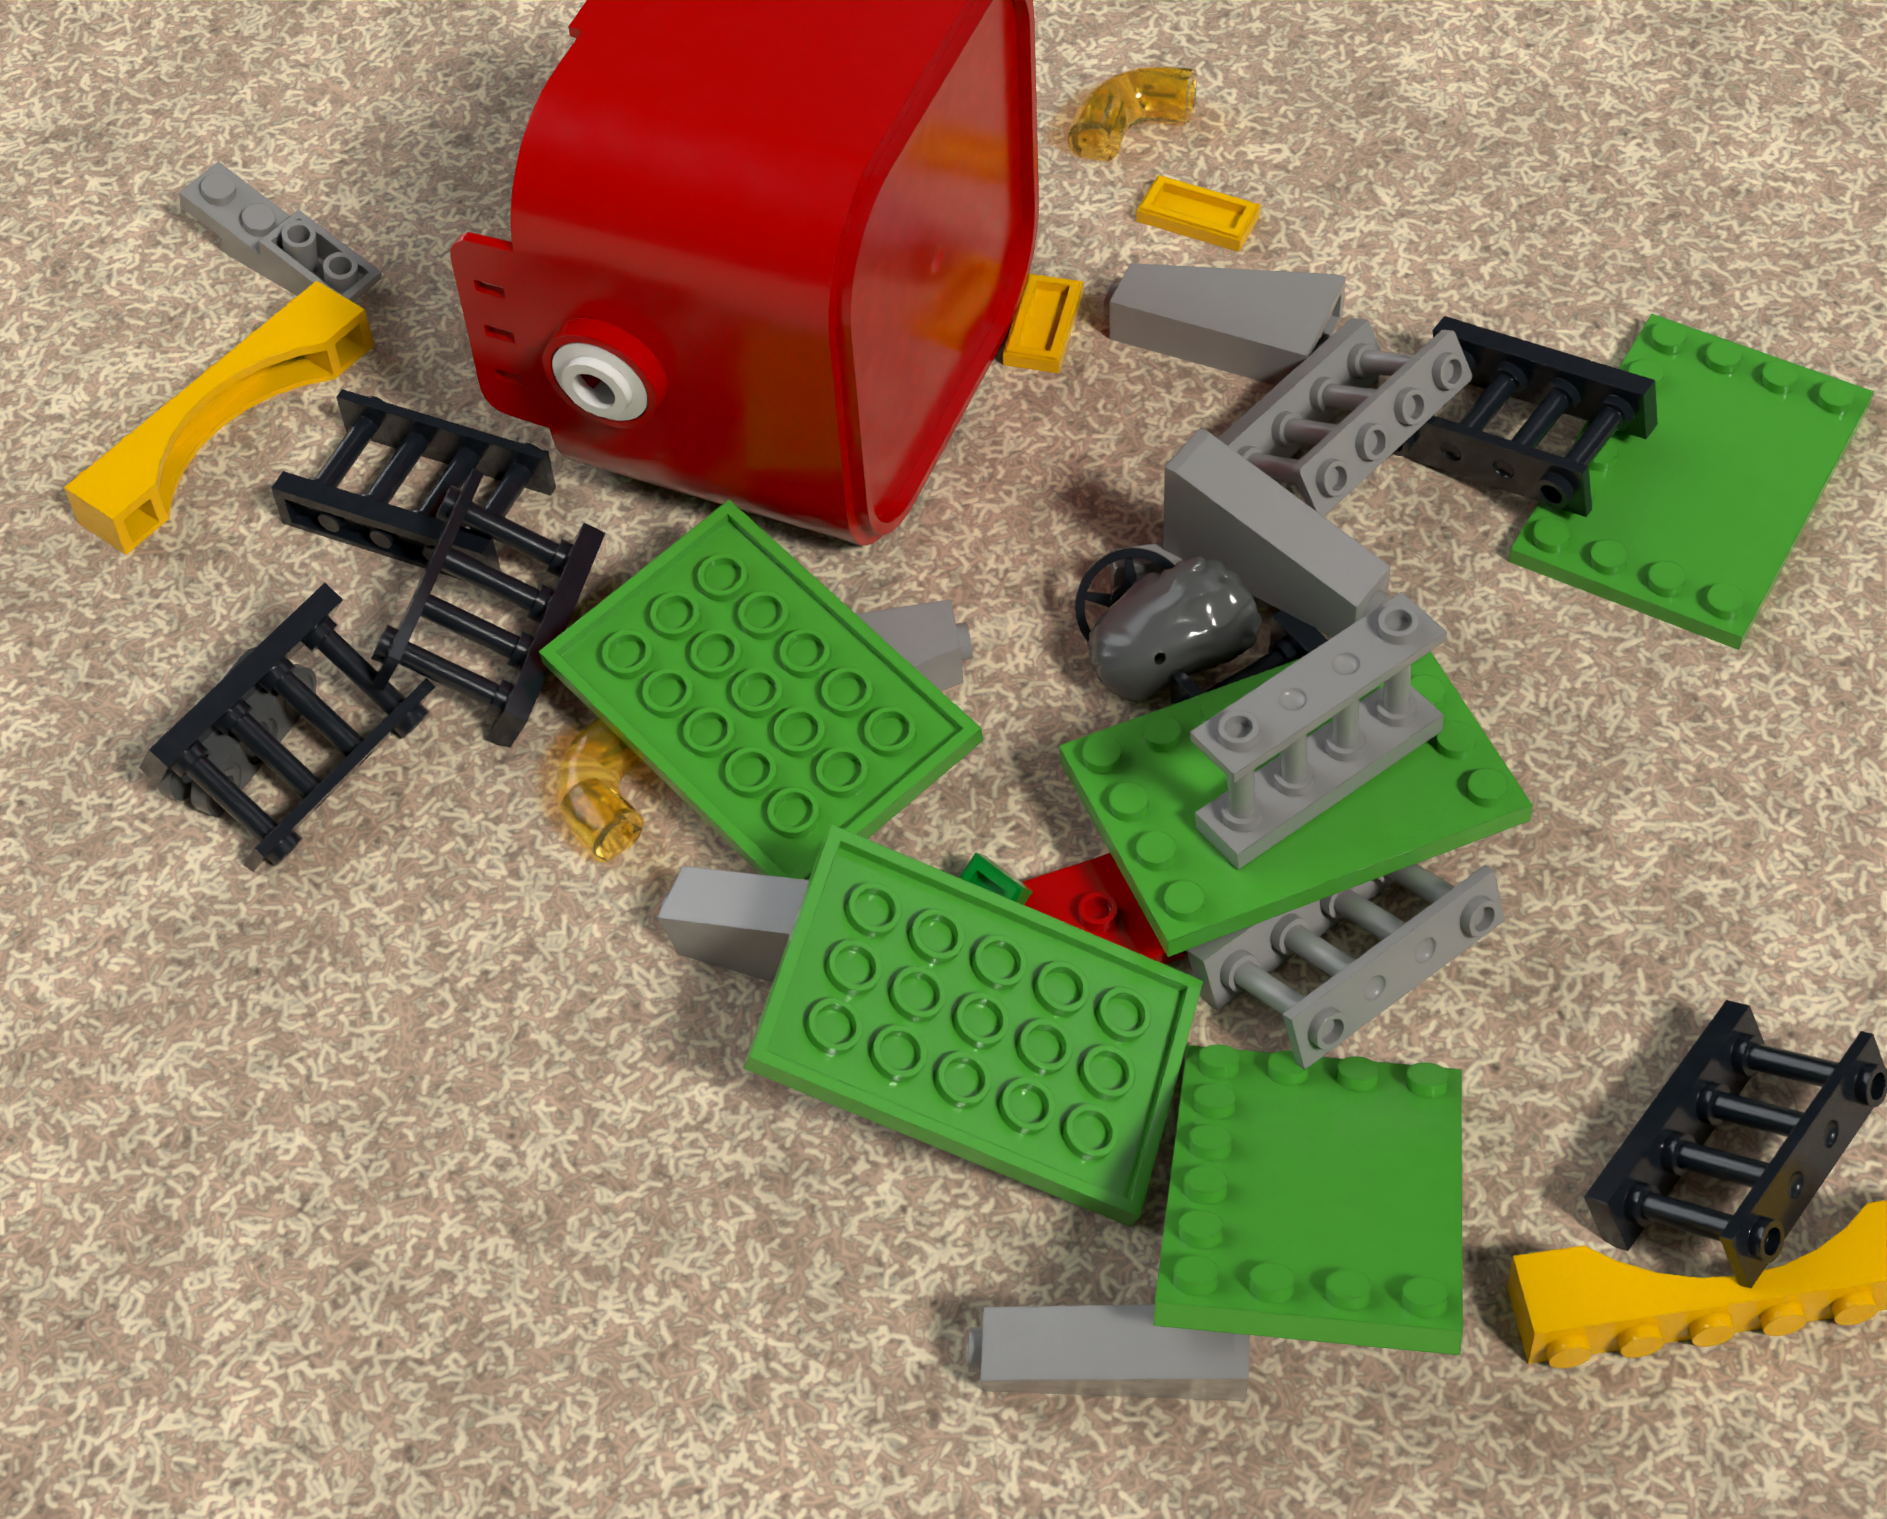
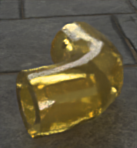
(1129, 100)
(591, 795)

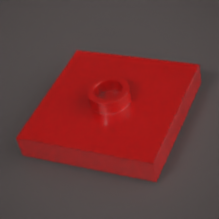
(1099, 902)

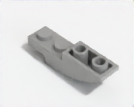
(272, 243)

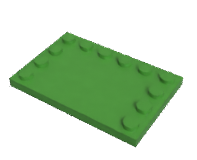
(1714, 495)
(760, 695)
(1150, 779)
(977, 1026)
(1316, 1201)

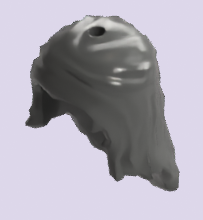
(1186, 615)

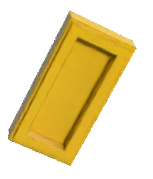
(1198, 213)
(1043, 323)

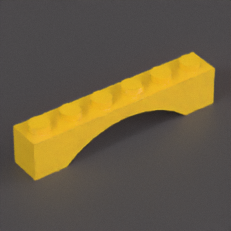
(134, 483)
(1590, 1304)

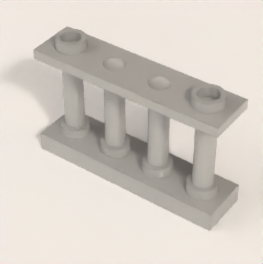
(1336, 758)
(1358, 986)

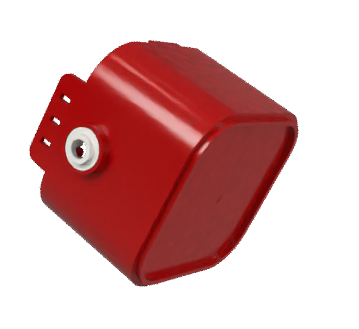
(765, 246)

